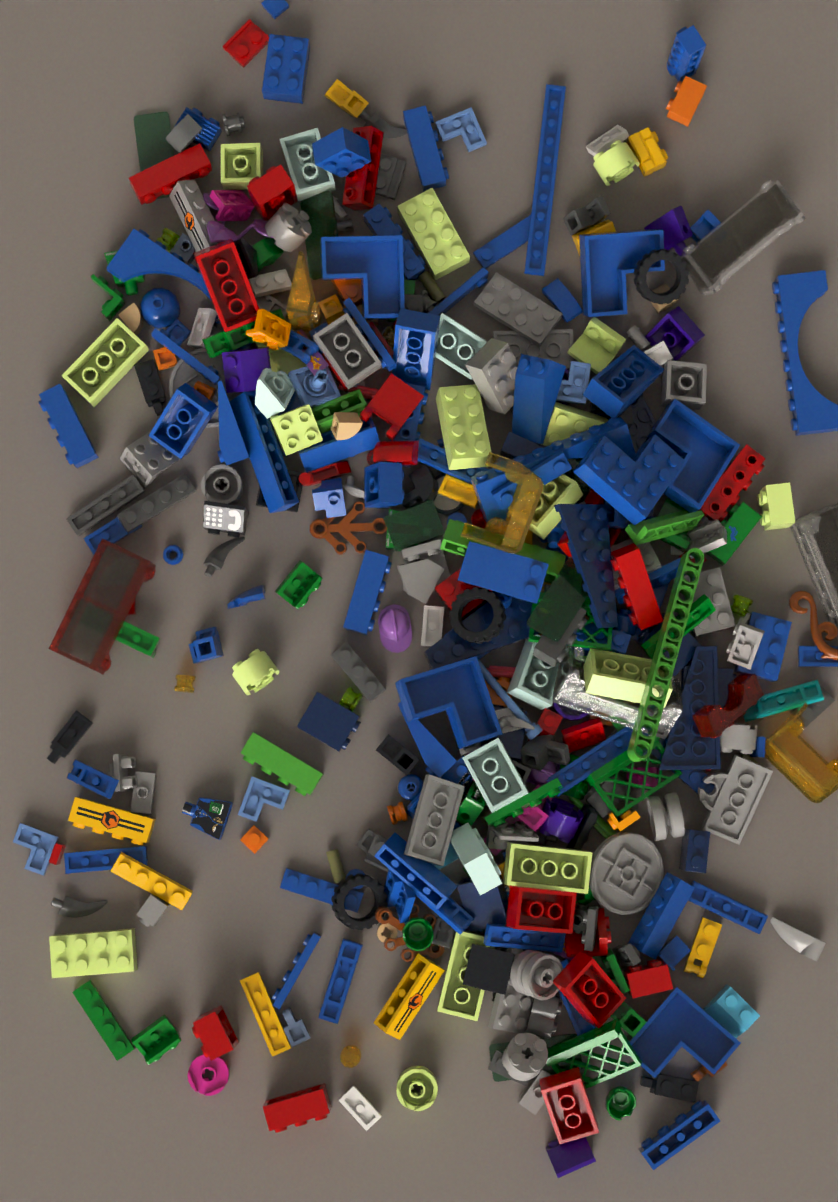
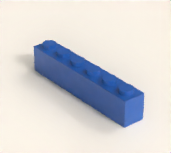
(264, 453)

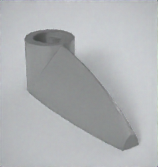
(799, 940)

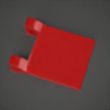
(393, 404)

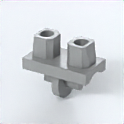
(119, 771)

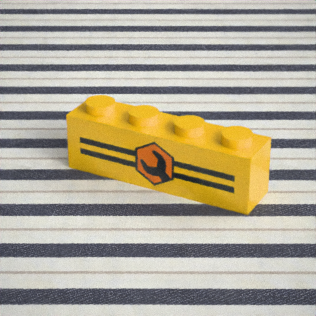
(112, 820)
(409, 996)

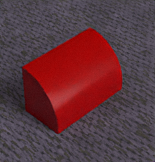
(396, 452)

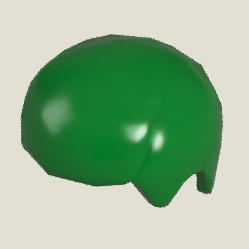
(418, 933)
(620, 1102)

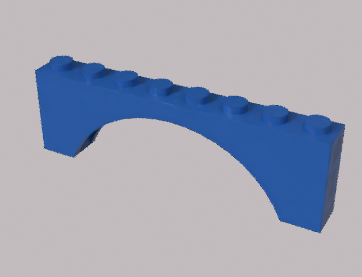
(143, 256)
(794, 296)
(573, 447)

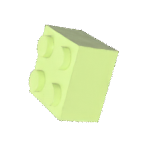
(240, 164)
(776, 506)

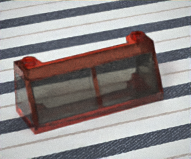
(101, 606)

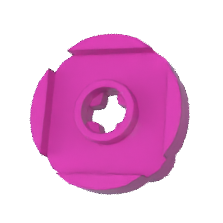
(204, 1085)

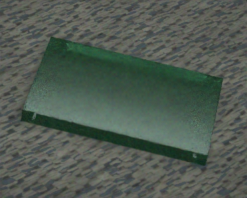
(414, 525)

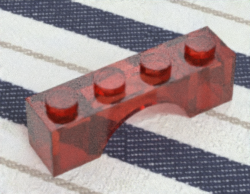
(743, 694)

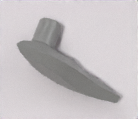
(351, 489)
(514, 722)

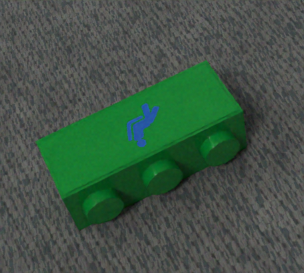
(738, 527)

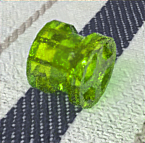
(168, 238)
(741, 605)
(349, 697)

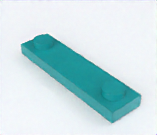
(785, 700)

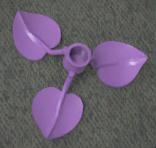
(218, 232)

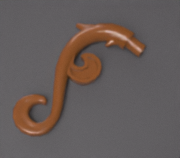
(816, 630)

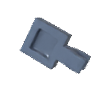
(295, 1030)

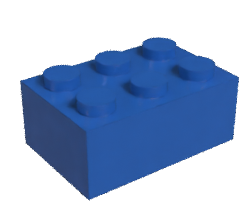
(286, 68)
(183, 420)
(771, 649)

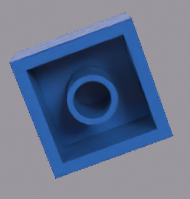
(341, 152)
(383, 485)

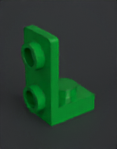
(110, 307)

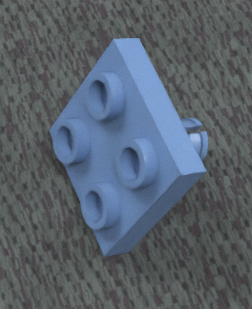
(314, 389)

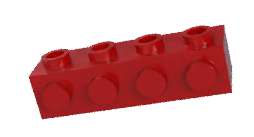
(164, 176)
(362, 182)
(731, 482)
(637, 586)

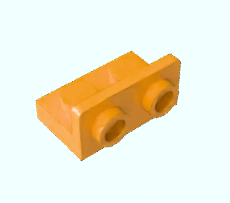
(270, 330)
(625, 819)

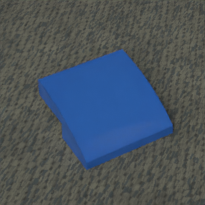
(399, 896)

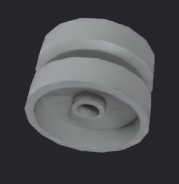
(669, 815)
(533, 974)

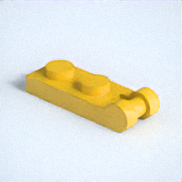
(702, 947)

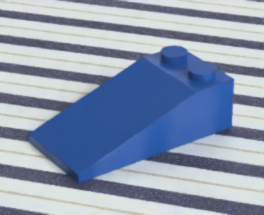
(415, 347)
(622, 381)
(535, 396)
(230, 439)
(503, 572)
(431, 750)

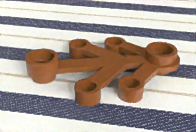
(345, 528)
(400, 941)

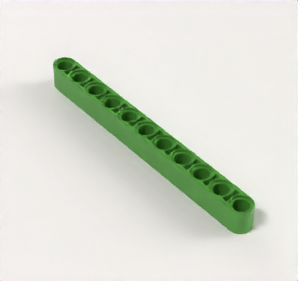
(661, 662)

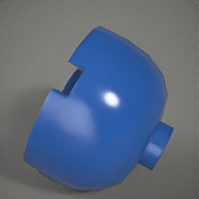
(160, 308)

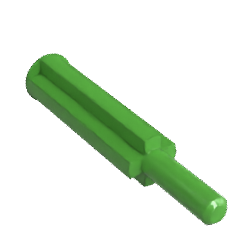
(600, 825)

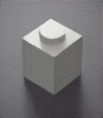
(152, 910)

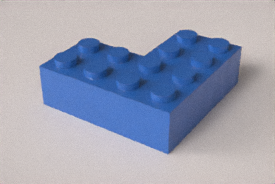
(375, 262)
(605, 263)
(701, 446)
(628, 483)
(458, 691)
(686, 1025)

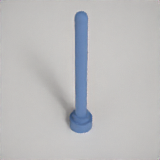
(509, 702)

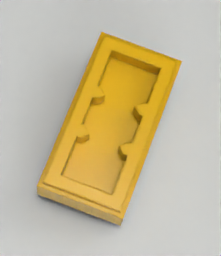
(458, 491)

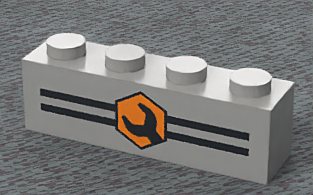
(192, 212)

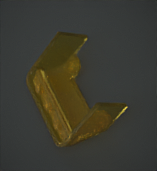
(510, 533)
(799, 761)

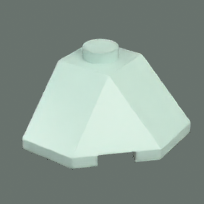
(273, 392)

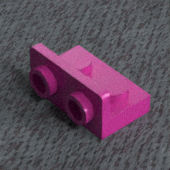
(232, 205)

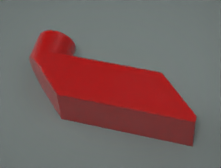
(325, 473)

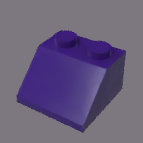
(677, 332)
(244, 367)
(569, 1156)

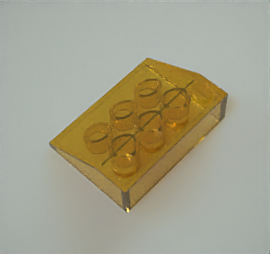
(302, 305)

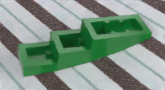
(232, 339)

